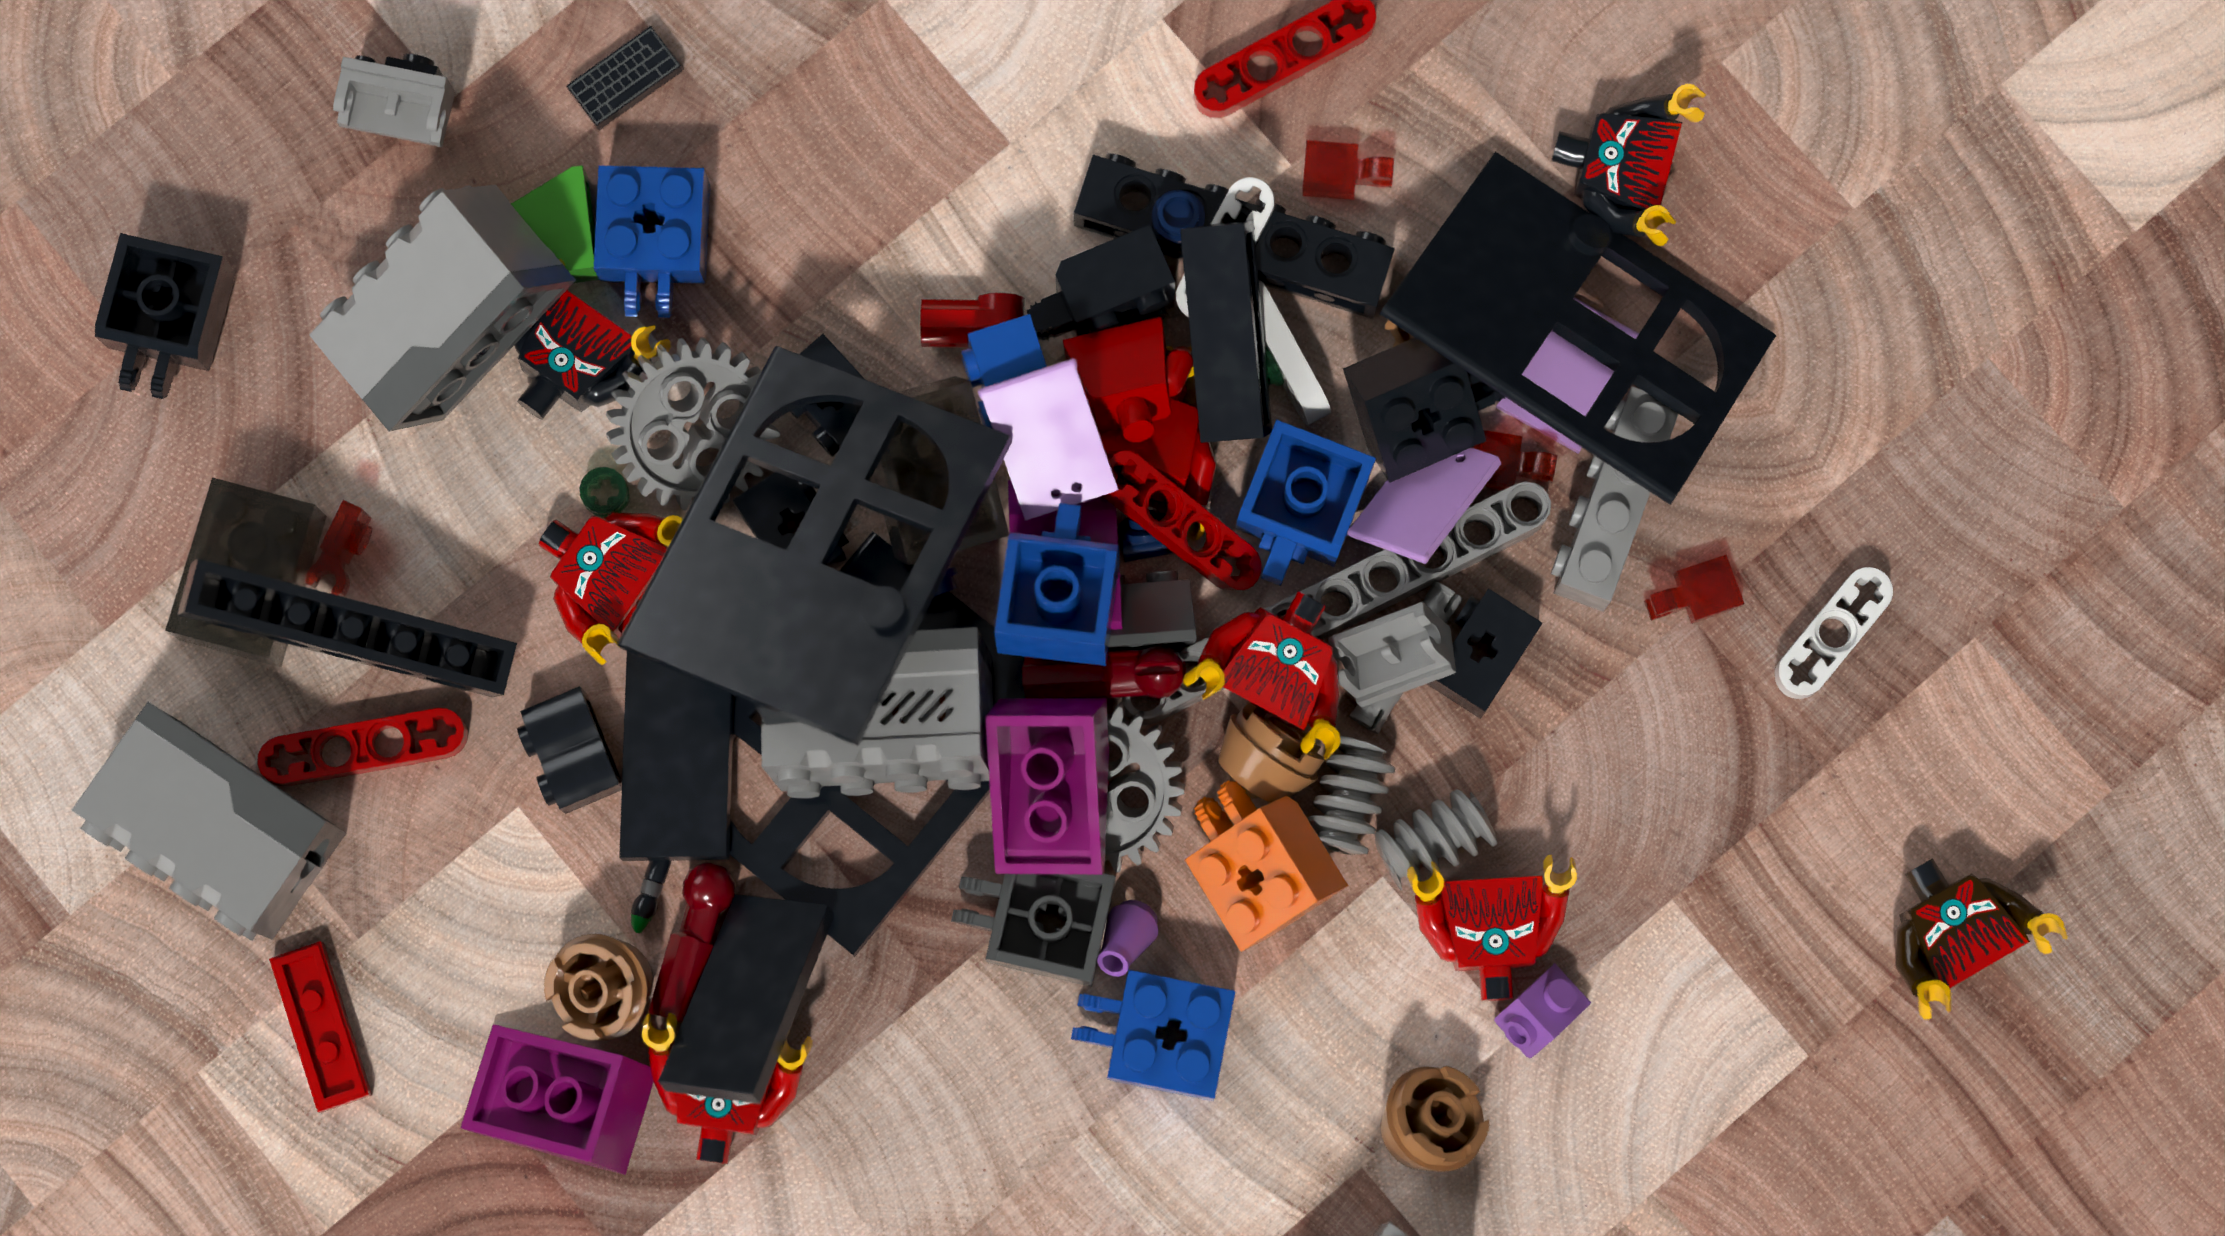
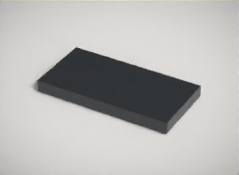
(675, 766)
(746, 999)

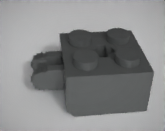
(1020, 940)

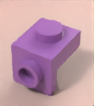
(1542, 1011)

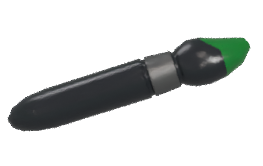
(646, 903)

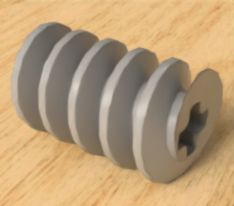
(1350, 796)
(1435, 836)

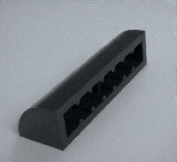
(1226, 331)

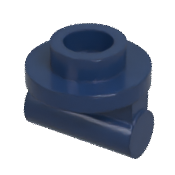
(1138, 543)

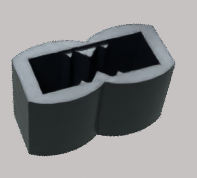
(570, 751)

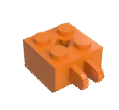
(1263, 867)

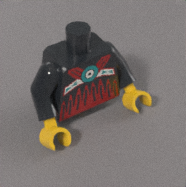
(1630, 161)
(578, 357)

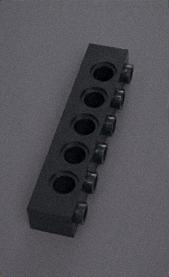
(1303, 275)
(346, 628)

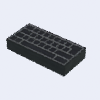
(624, 78)

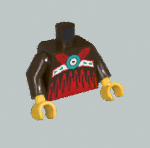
(1962, 932)

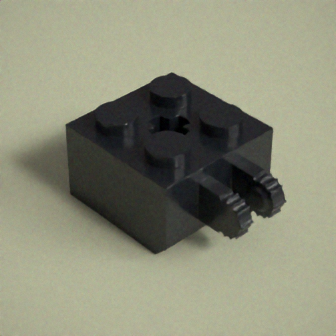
(1107, 288)
(183, 332)
(1416, 407)

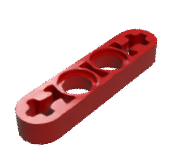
(1281, 50)
(1174, 526)
(362, 742)

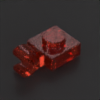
(1335, 170)
(1515, 463)
(345, 537)
(1701, 590)

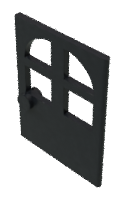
(1508, 277)
(779, 619)
(865, 907)

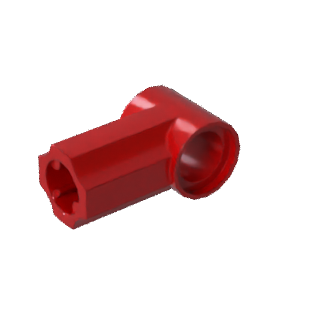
(949, 320)

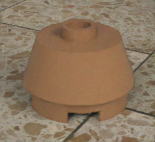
(1267, 755)
(598, 986)
(1433, 1119)

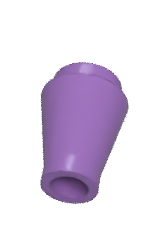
(1127, 935)

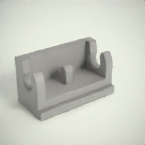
(393, 101)
(1394, 654)

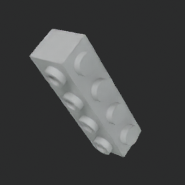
(1612, 511)

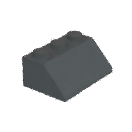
(1155, 613)

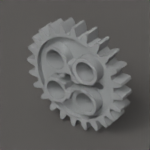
(649, 410)
(1133, 827)

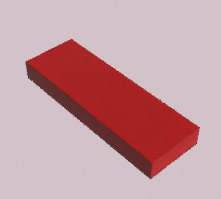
(320, 1027)

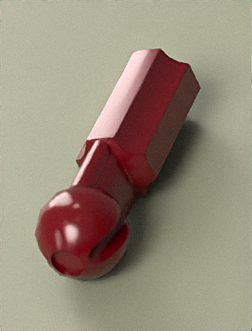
(1127, 673)
(707, 893)

